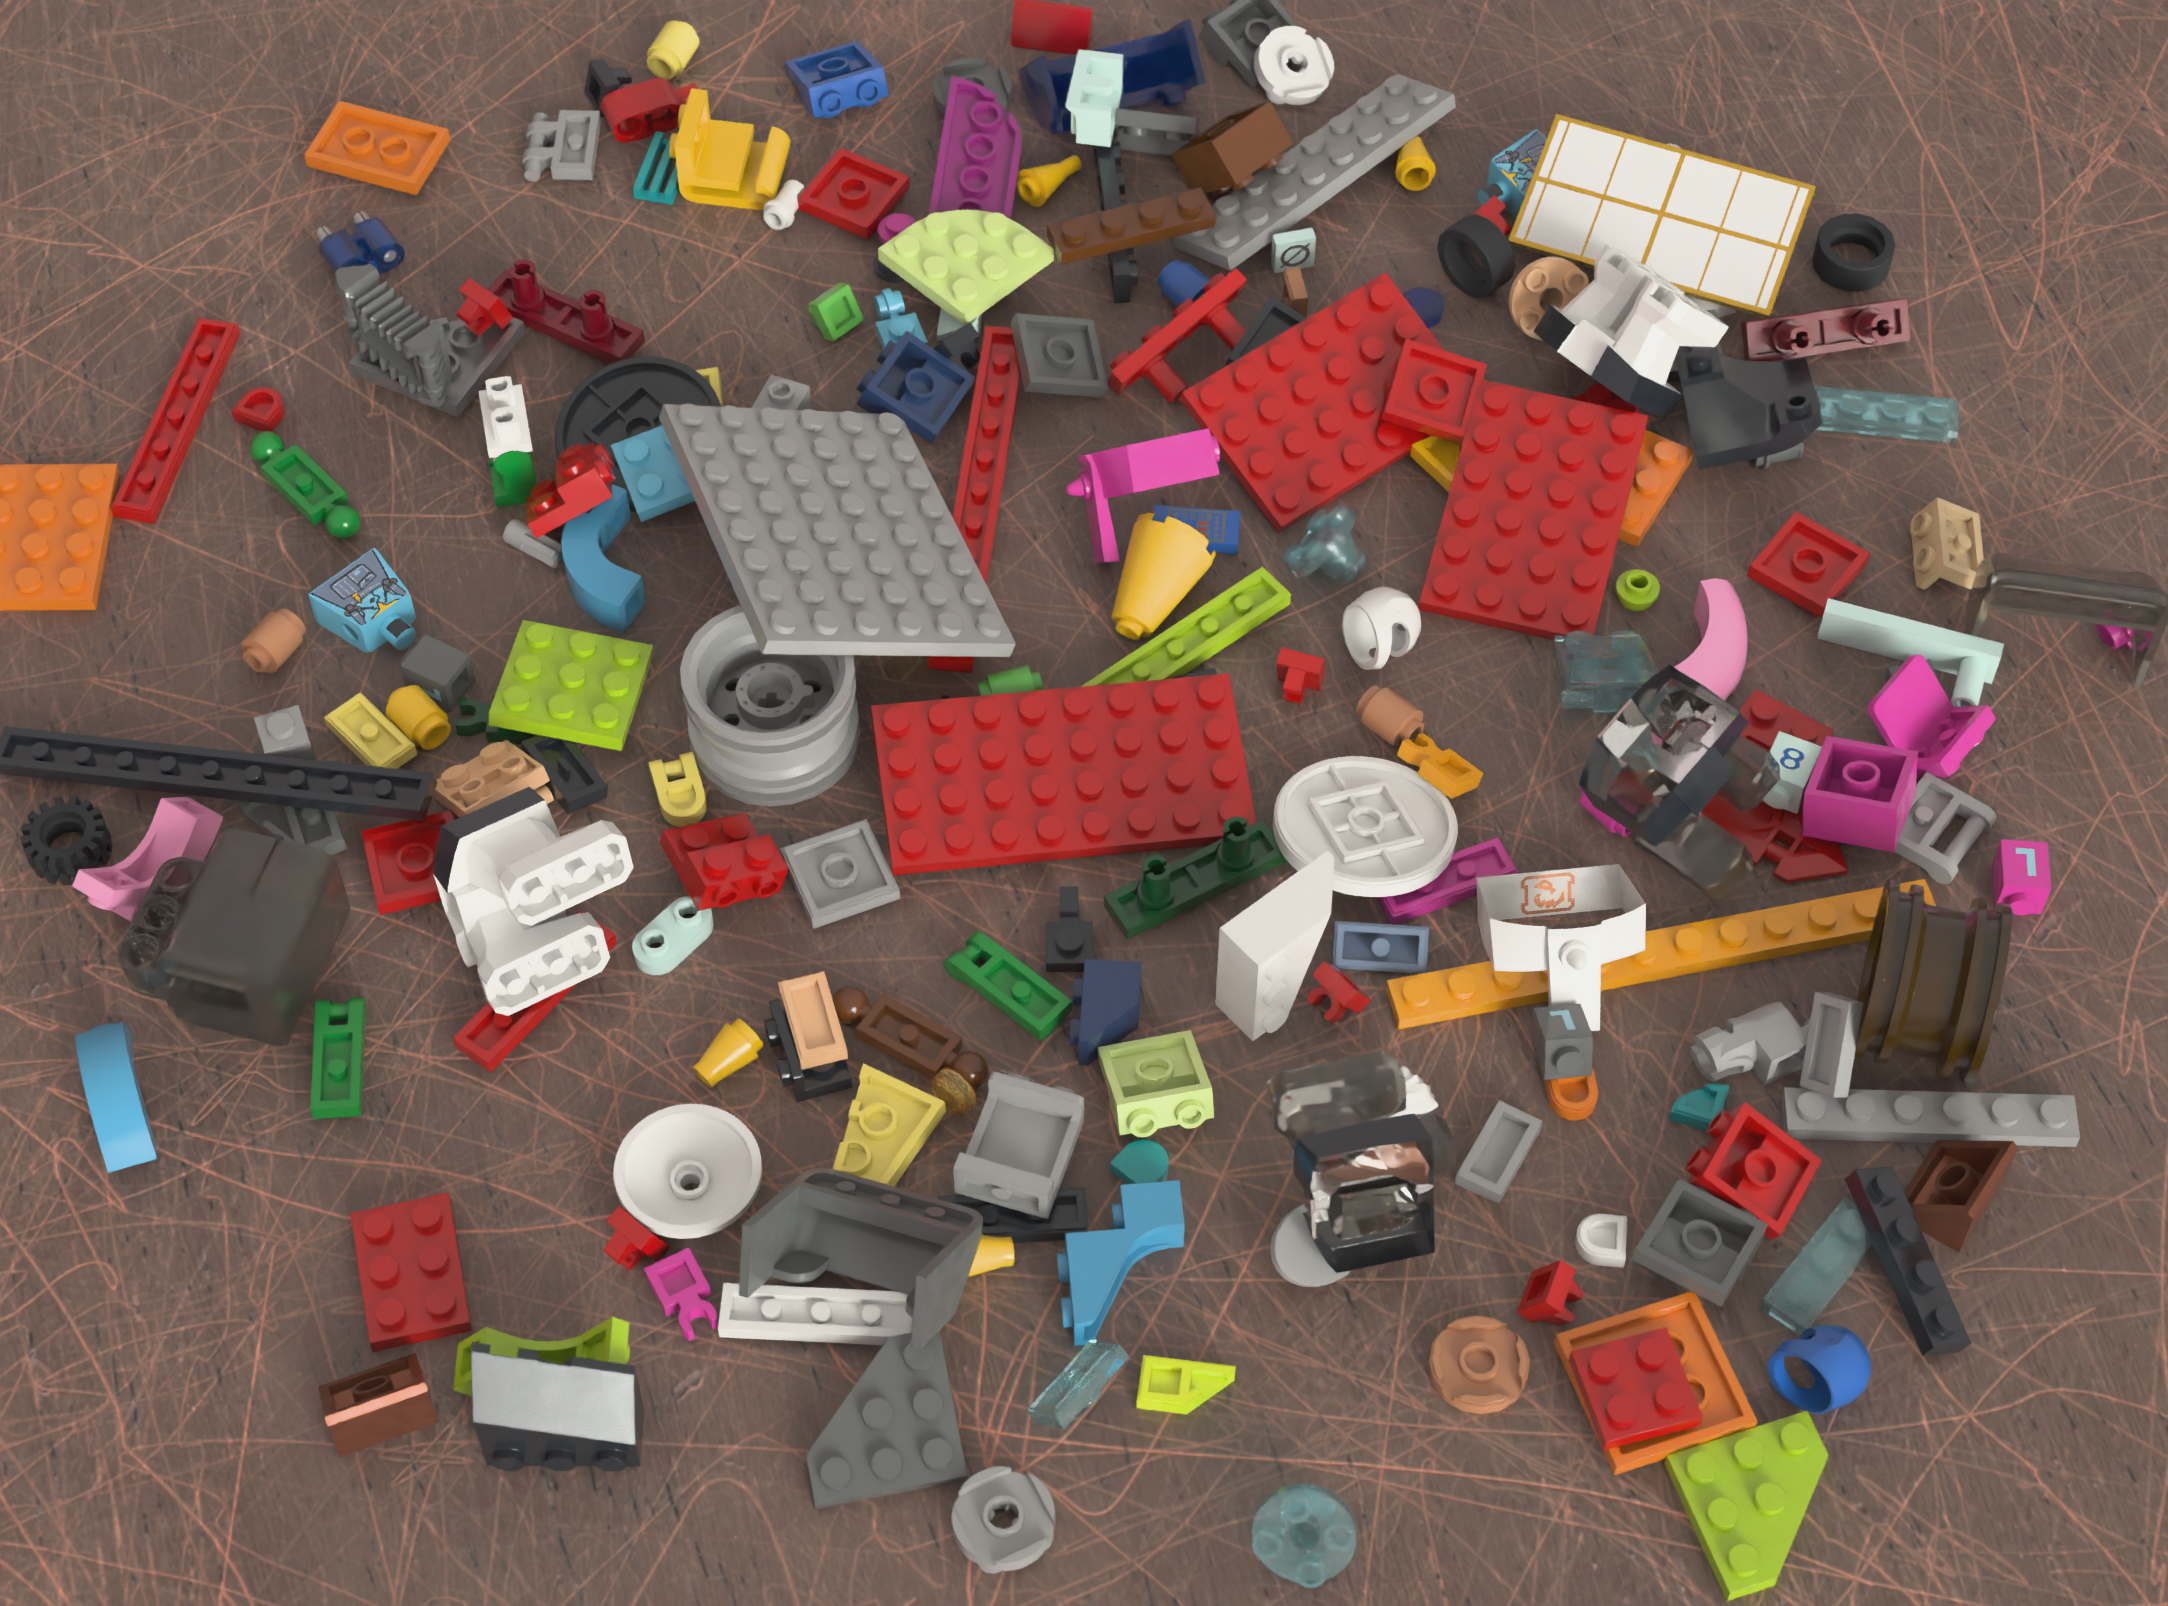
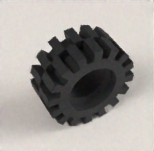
(58, 821)

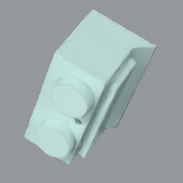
(1094, 96)

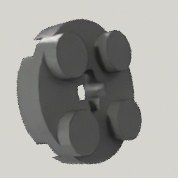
(978, 72)

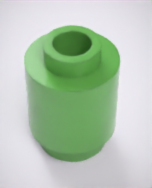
(1010, 681)

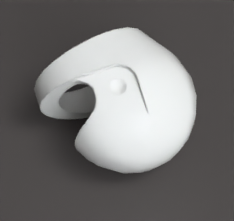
(1382, 621)

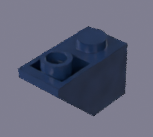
(1108, 1003)

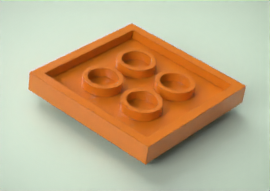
(1703, 1360)

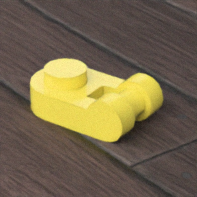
(680, 800)

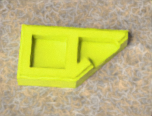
(1179, 1383)

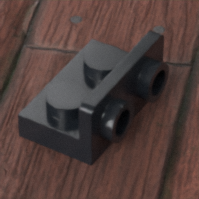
(807, 1082)

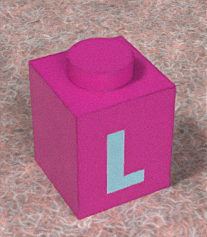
(2021, 875)

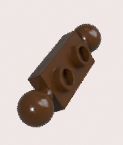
(908, 1036)

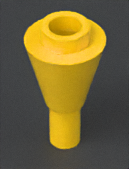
(1040, 182)

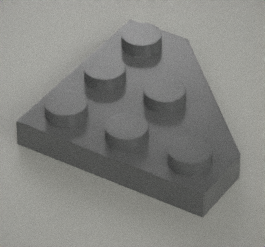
(891, 1429)

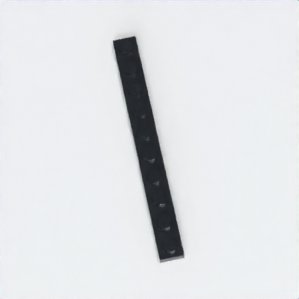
(217, 773)

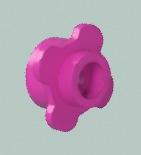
(2115, 636)

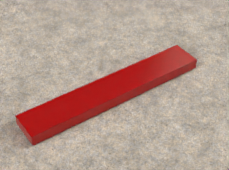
(175, 421)

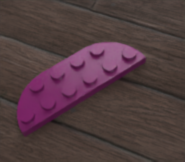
(976, 153)

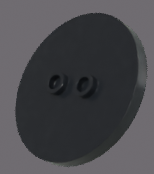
(626, 402)

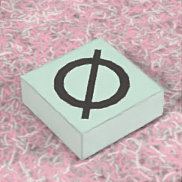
(1293, 250)

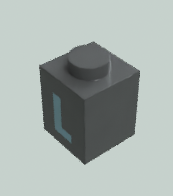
(439, 670)
(1562, 1041)

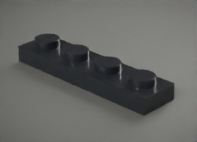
(1907, 1261)

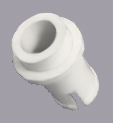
(781, 210)

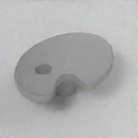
(1297, 1255)

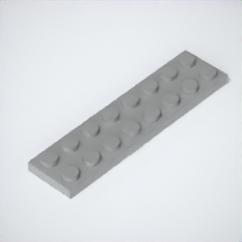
(1317, 169)

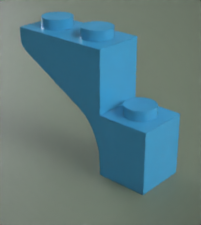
(1098, 1261)

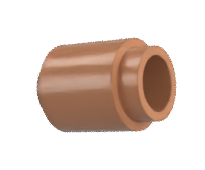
(273, 641)
(1389, 715)

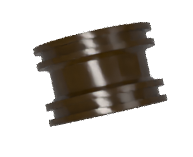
(1933, 980)

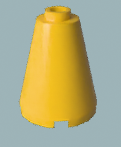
(1157, 573)

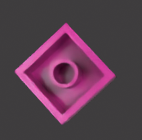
(1860, 793)

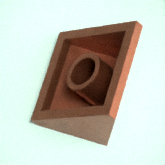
(1957, 1186)
(377, 1405)

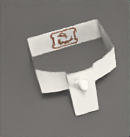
(1568, 955)

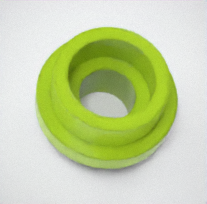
(1637, 598)

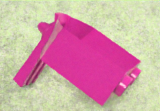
(1138, 469)

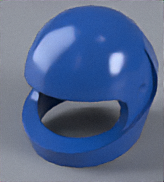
(1833, 1358)

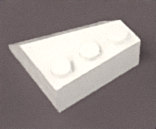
(1271, 947)

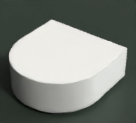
(1602, 1240)

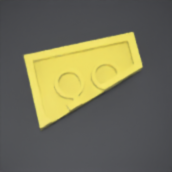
(886, 1127)

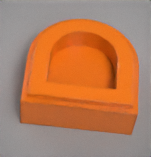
(1573, 1096)

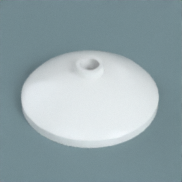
(683, 1148)

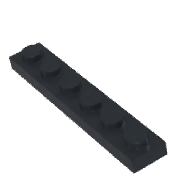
(1110, 186)

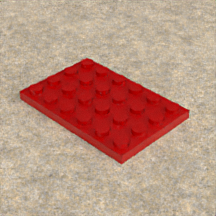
(1309, 405)
(1533, 512)

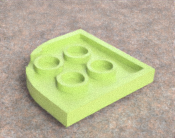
(966, 259)

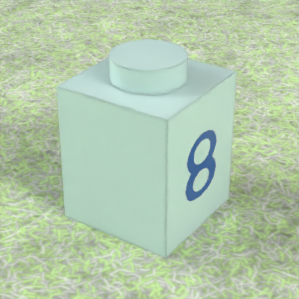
(1796, 764)

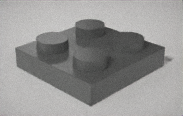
(1059, 355)

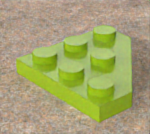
(1749, 1497)

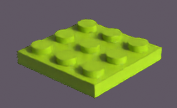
(571, 685)

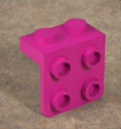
(1919, 717)

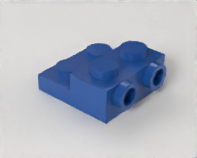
(837, 79)

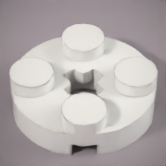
(1284, 84)

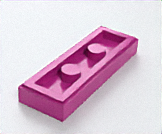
(1453, 884)

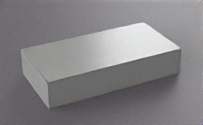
(1831, 1044)
(1498, 1152)

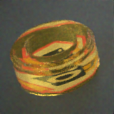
(954, 1090)

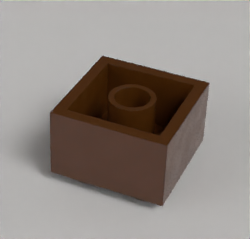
(1233, 150)

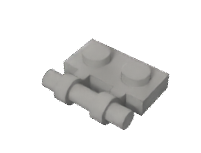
(574, 146)

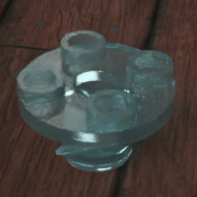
(1328, 546)
(1304, 1534)

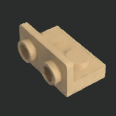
(1946, 544)

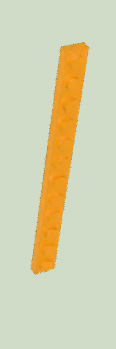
(1667, 954)

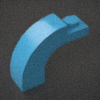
(597, 585)
(115, 1096)

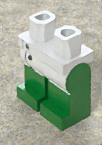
(507, 441)

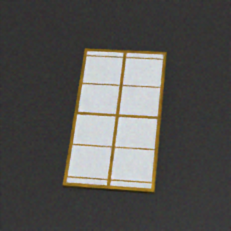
(1686, 215)

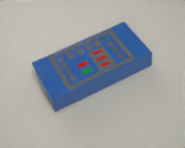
(1216, 525)

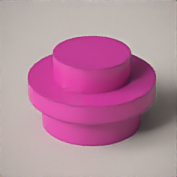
(893, 225)

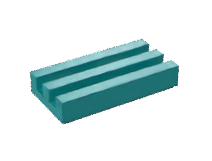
(640, 187)

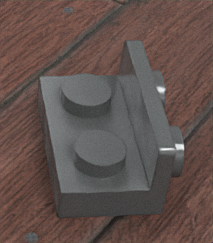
(1154, 131)

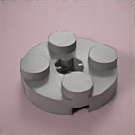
(995, 1547)

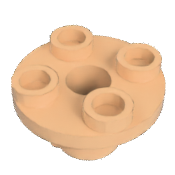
(1541, 284)

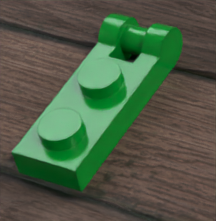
(1009, 985)
(338, 1058)

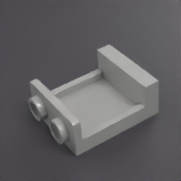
(1020, 1145)

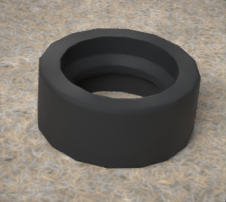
(1858, 230)
(1489, 245)

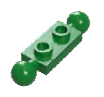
(305, 485)

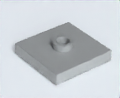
(840, 873)

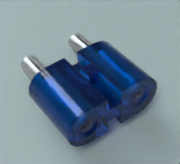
(370, 244)

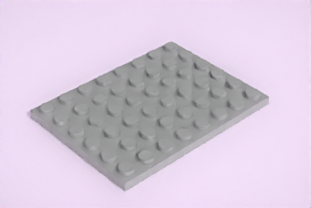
(834, 533)

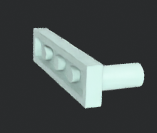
(1896, 637)

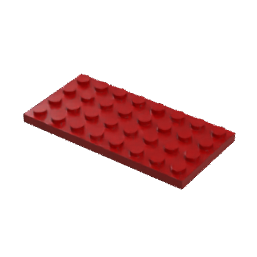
(1059, 773)

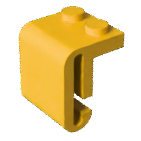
(720, 160)

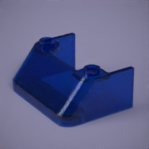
(1153, 70)

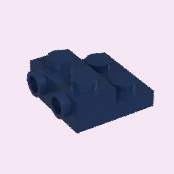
(915, 386)

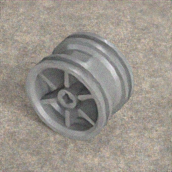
(773, 734)

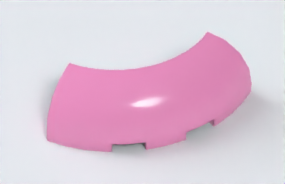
(1724, 644)

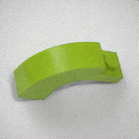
(603, 1343)

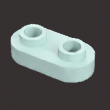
(677, 934)

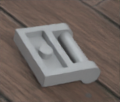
(1929, 815)

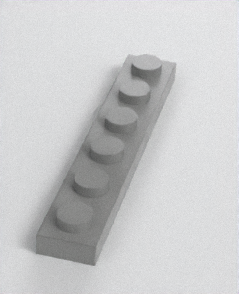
(1931, 1117)

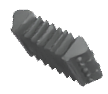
(395, 334)

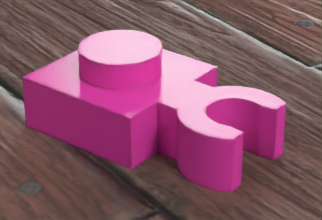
(682, 1287)

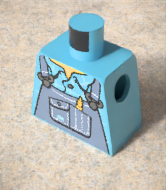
(1512, 172)
(366, 605)

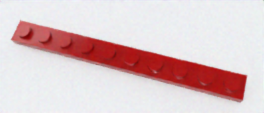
(985, 459)

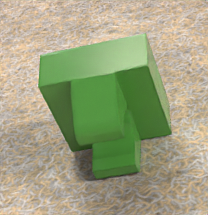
(835, 311)

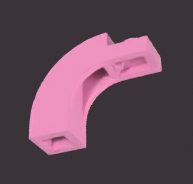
(177, 830)

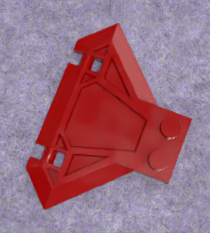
(1764, 824)

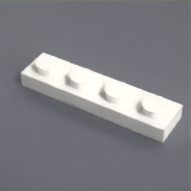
(813, 1314)

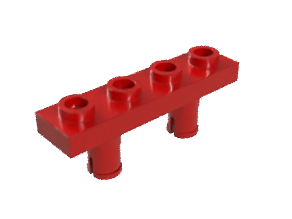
(1159, 341)

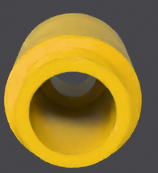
(418, 717)

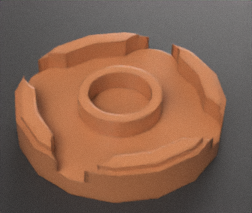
(1478, 1365)

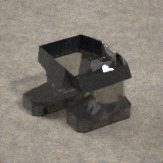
(1665, 763)
(1359, 1170)

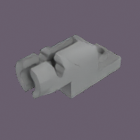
(1760, 1040)

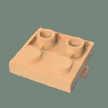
(490, 777)

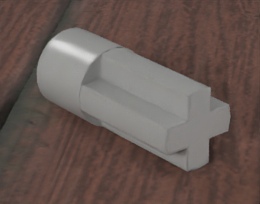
(543, 548)

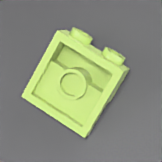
(1156, 1083)

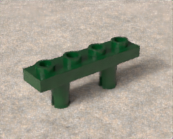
(1195, 878)

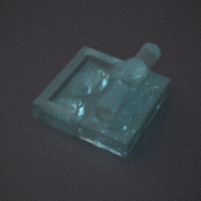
(1603, 665)

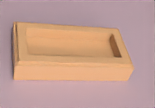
(812, 1020)

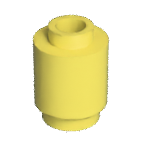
(672, 49)

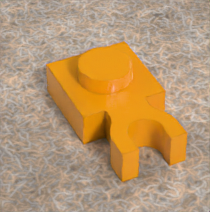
(1440, 768)

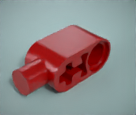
(644, 108)

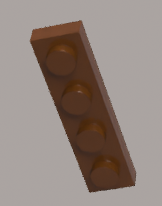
(1131, 225)

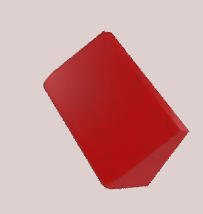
(1051, 26)

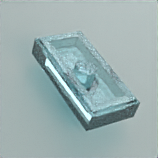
(1078, 1384)

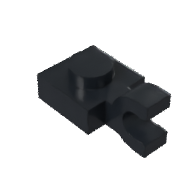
(1068, 940)

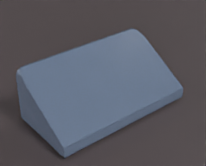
(1380, 947)

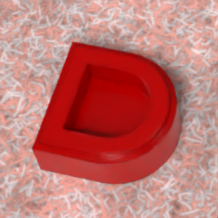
(260, 409)

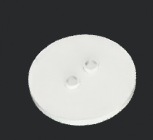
(1374, 817)

